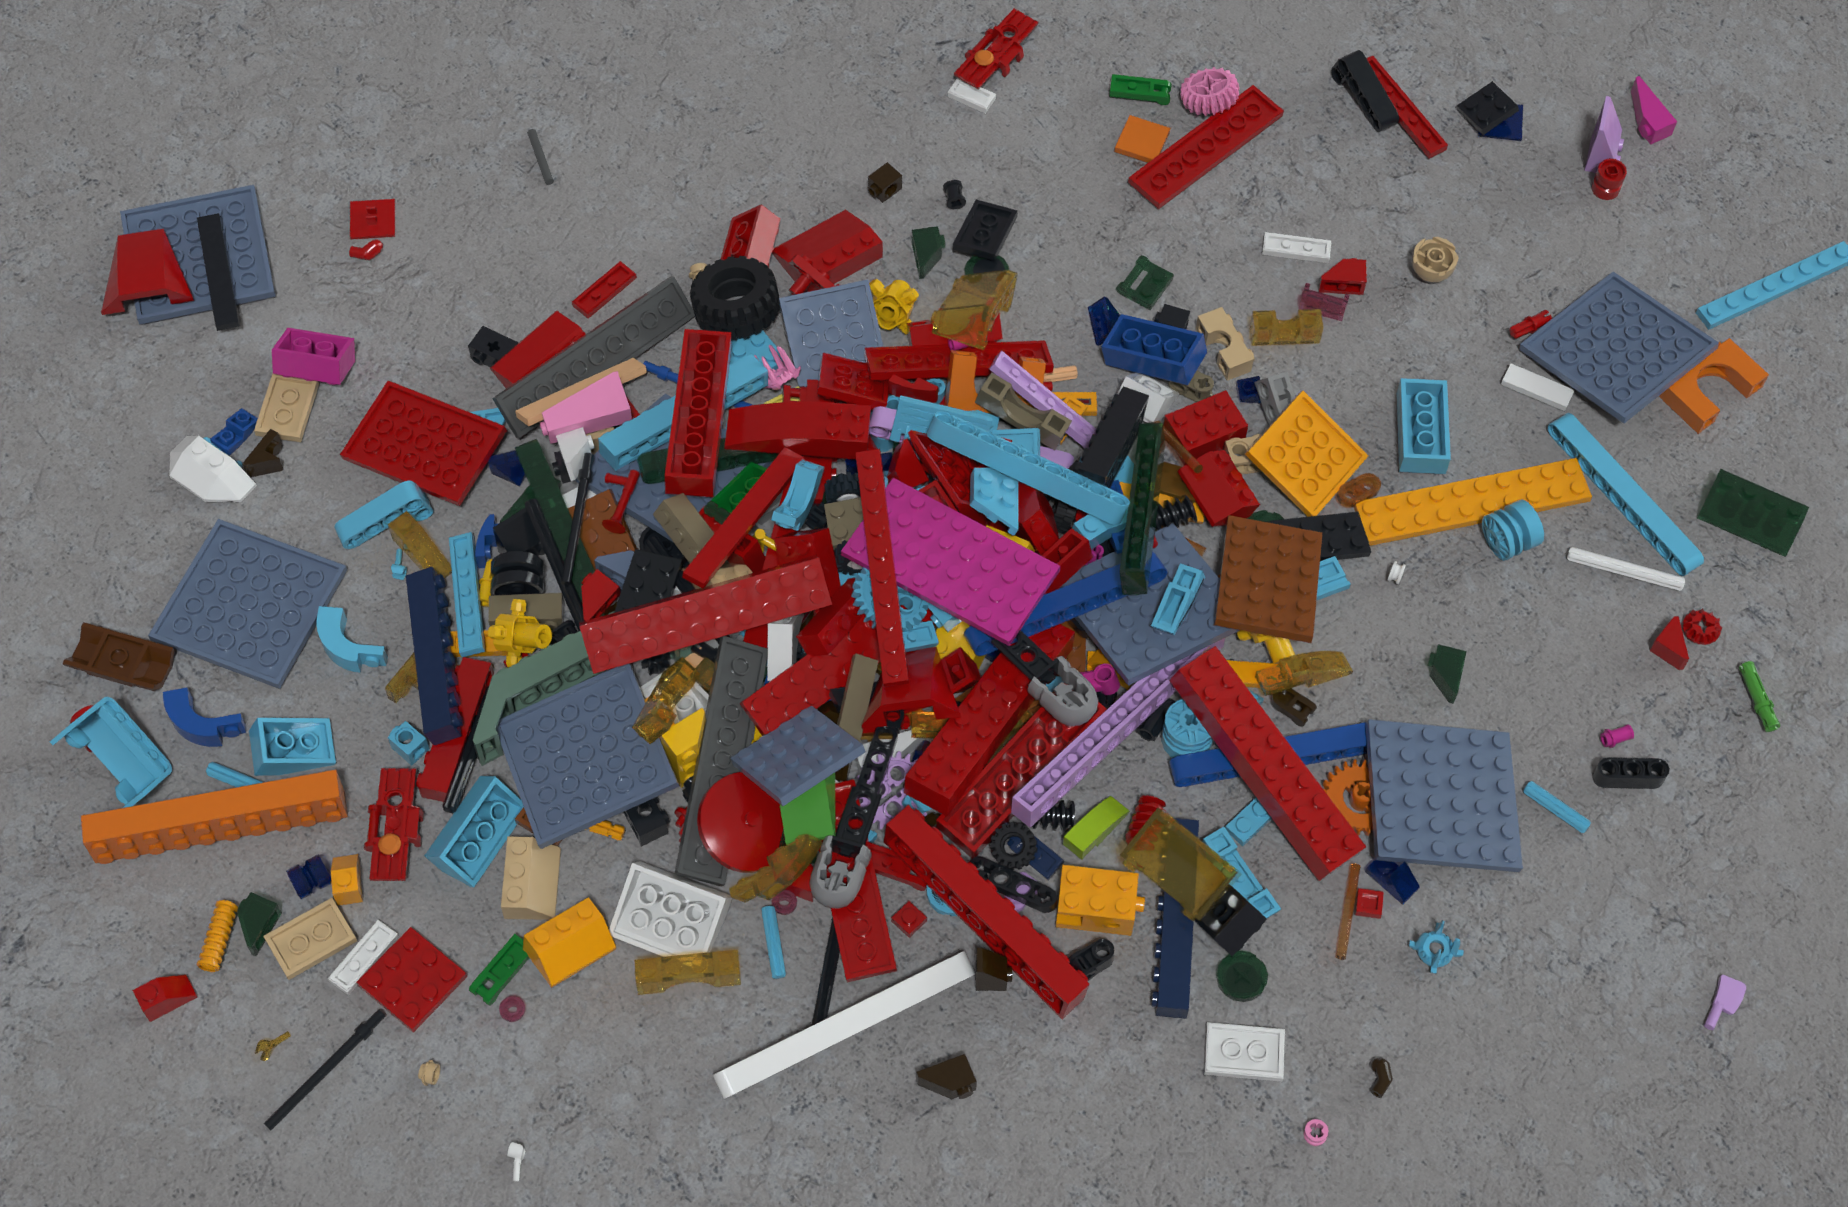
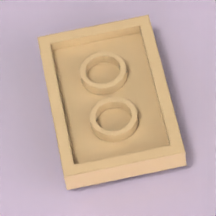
(286, 407)
(310, 938)

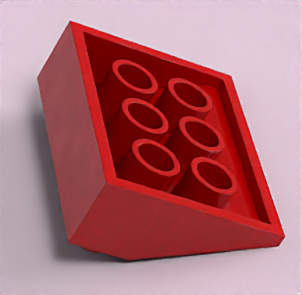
(835, 246)
(950, 472)

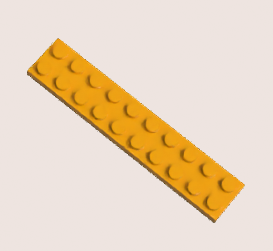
(1469, 500)

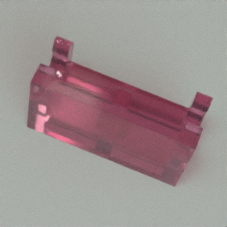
(1330, 306)

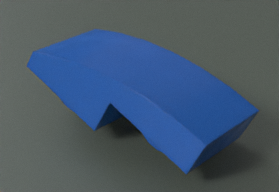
(237, 430)
(485, 541)

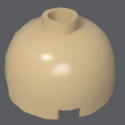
(1434, 259)

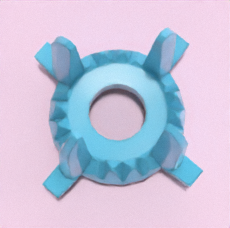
(1439, 959)

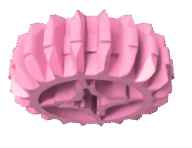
(1209, 91)

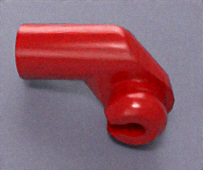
(368, 252)

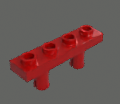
(808, 275)

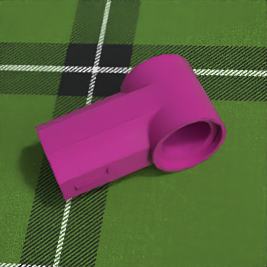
(1098, 679)

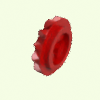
(1695, 633)

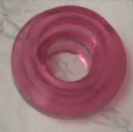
(788, 896)
(508, 1002)

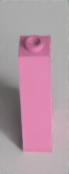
(592, 408)

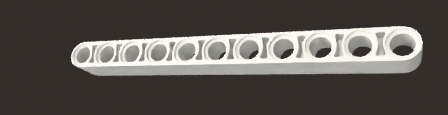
(843, 1024)

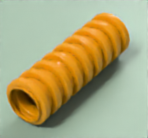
(217, 936)

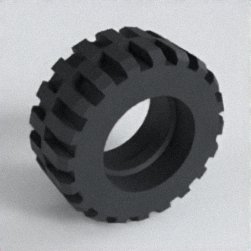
(731, 279)

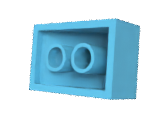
(290, 745)

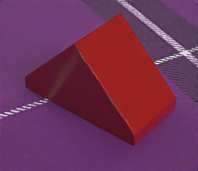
(1671, 645)

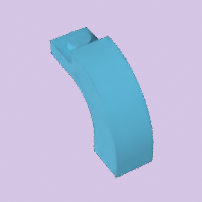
(800, 496)
(348, 655)

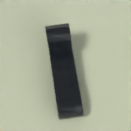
(1367, 89)

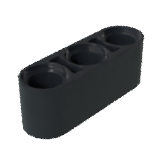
(1639, 766)

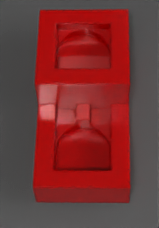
(919, 390)

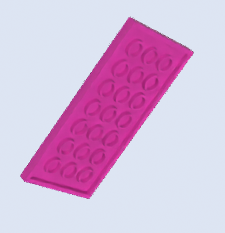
(959, 563)

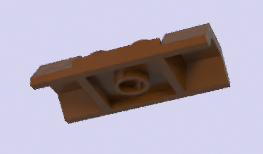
(121, 658)

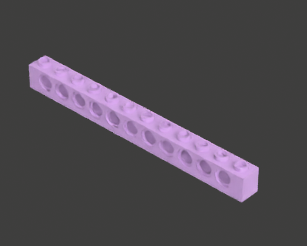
(1097, 742)

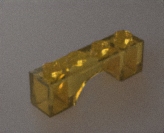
(657, 712)
(661, 973)

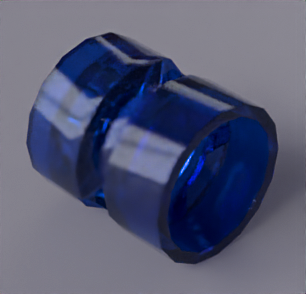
(309, 876)

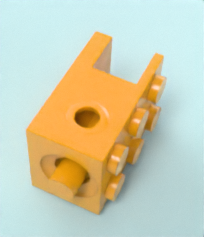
(1098, 900)

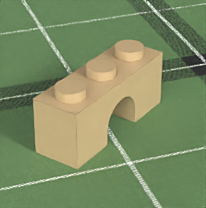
(1219, 328)

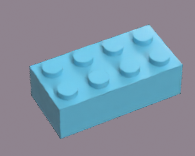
(1423, 426)

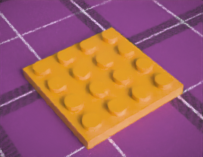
(1306, 455)

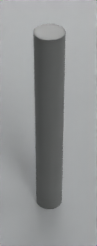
(540, 156)

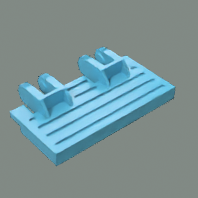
(918, 414)

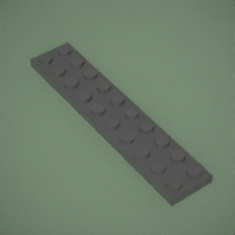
(607, 345)
(727, 730)

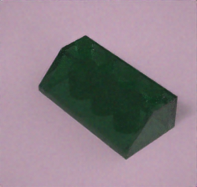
(1753, 512)

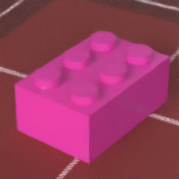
(313, 356)

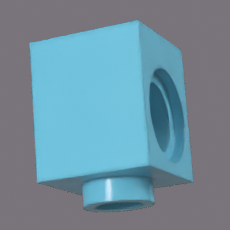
(412, 751)

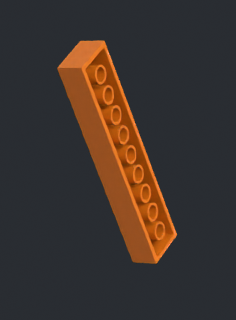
(214, 817)

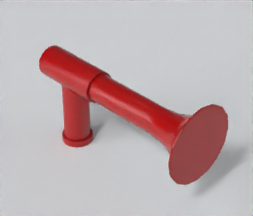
(614, 524)

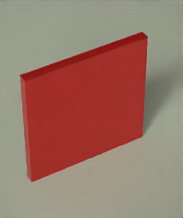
(372, 219)

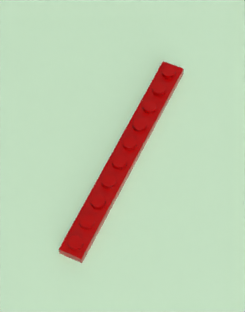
(882, 568)

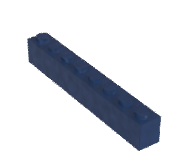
(433, 656)
(1173, 952)

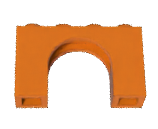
(1725, 362)
(961, 375)

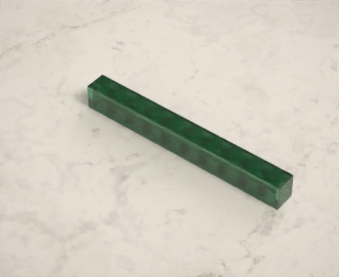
(1142, 509)

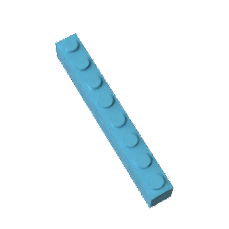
(654, 425)

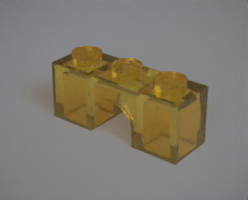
(1302, 329)

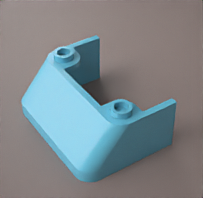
(120, 747)

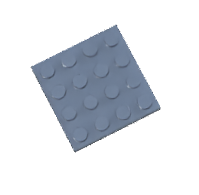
(831, 322)
(797, 755)

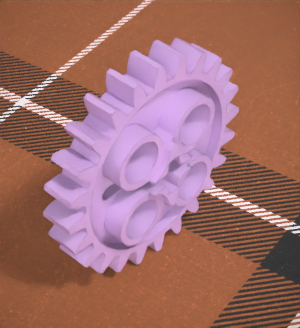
(904, 766)

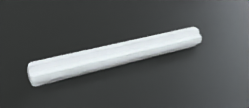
(1626, 568)

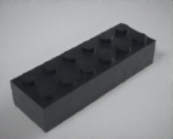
(1114, 437)

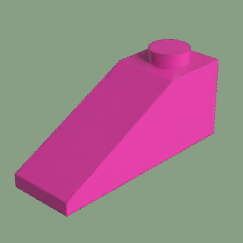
(1651, 115)

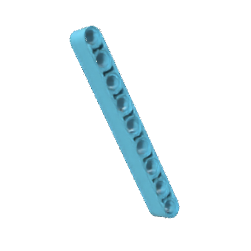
(1028, 467)
(1626, 494)

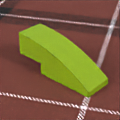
(1095, 827)

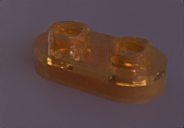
(1356, 489)

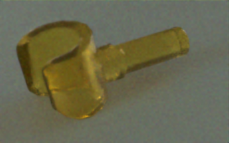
(267, 1046)

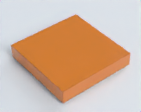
(1142, 139)

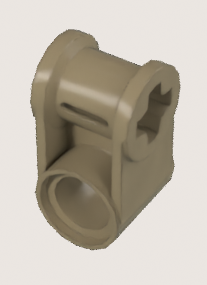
(1196, 386)

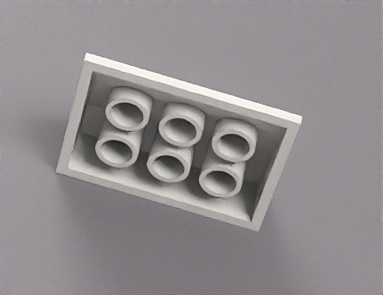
(668, 912)

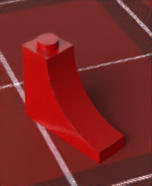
(746, 553)

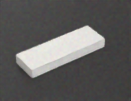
(1296, 247)
(1537, 387)
(363, 957)

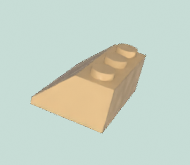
(530, 880)

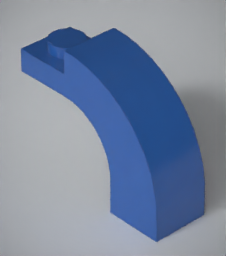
(196, 728)

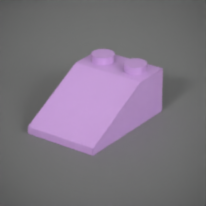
(1606, 137)

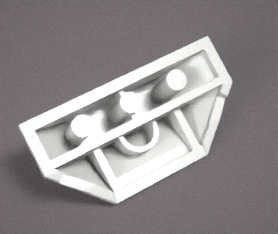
(208, 472)

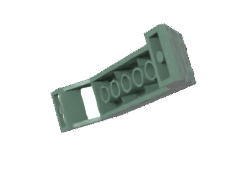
(531, 681)

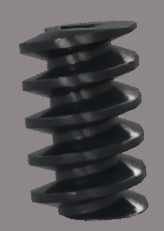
(1175, 512)
(1058, 815)

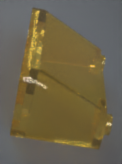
(974, 306)
(1180, 864)

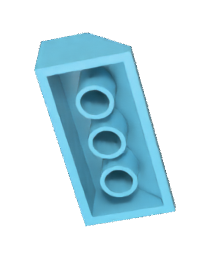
(476, 831)

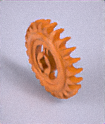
(1357, 783)

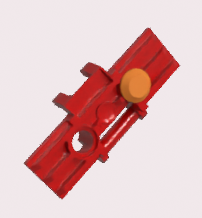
(983, 63)
(401, 825)

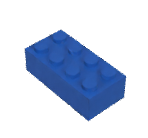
(1154, 349)

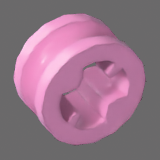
(1315, 1141)

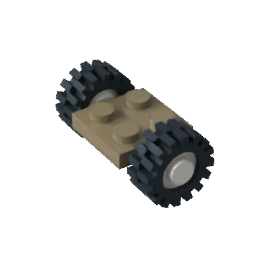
(843, 516)

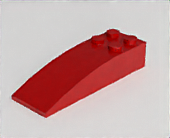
(803, 427)

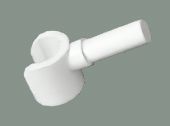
(518, 1152)

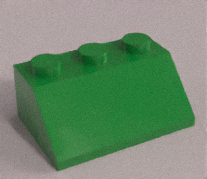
(738, 487)

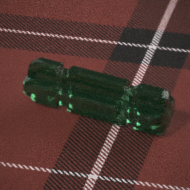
(712, 510)

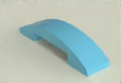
(1246, 884)

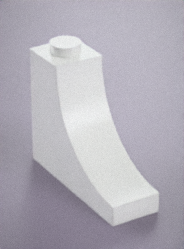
(782, 644)

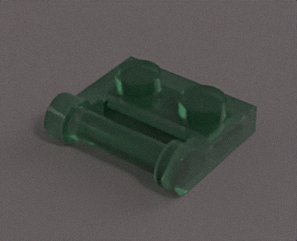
(1151, 286)

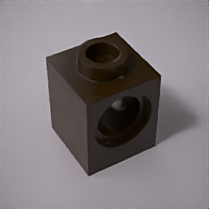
(884, 182)

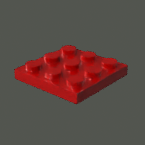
(850, 382)
(412, 979)

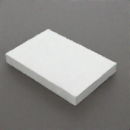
(1244, 1051)

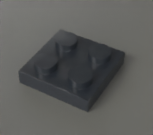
(1487, 108)

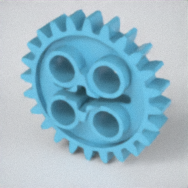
(863, 592)

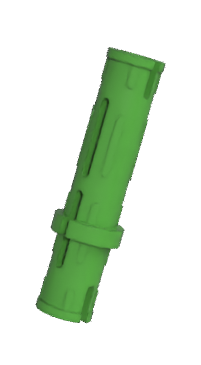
(1763, 705)

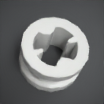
(1396, 572)

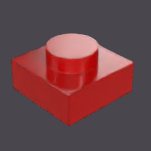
(1369, 903)
(909, 919)

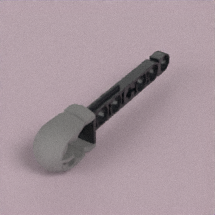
(1079, 704)
(850, 842)

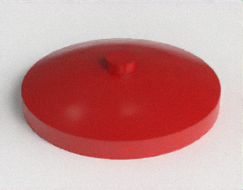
(739, 823)

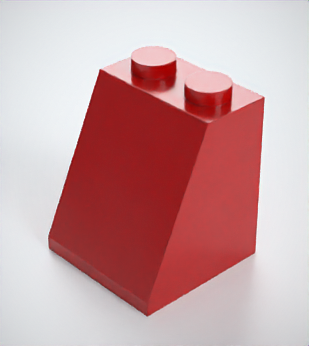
(1035, 519)

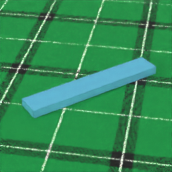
(466, 595)

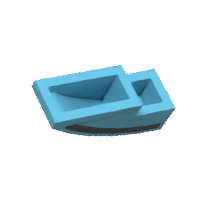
(1178, 599)

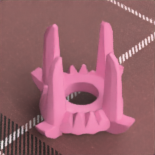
(785, 372)

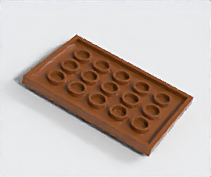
(1269, 579)

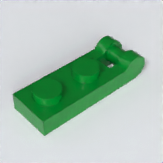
(1140, 88)
(500, 970)

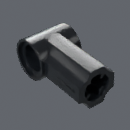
(1154, 723)

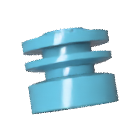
(1513, 529)
(1183, 731)

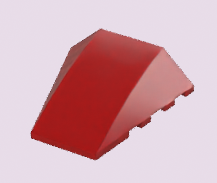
(144, 268)
(925, 688)

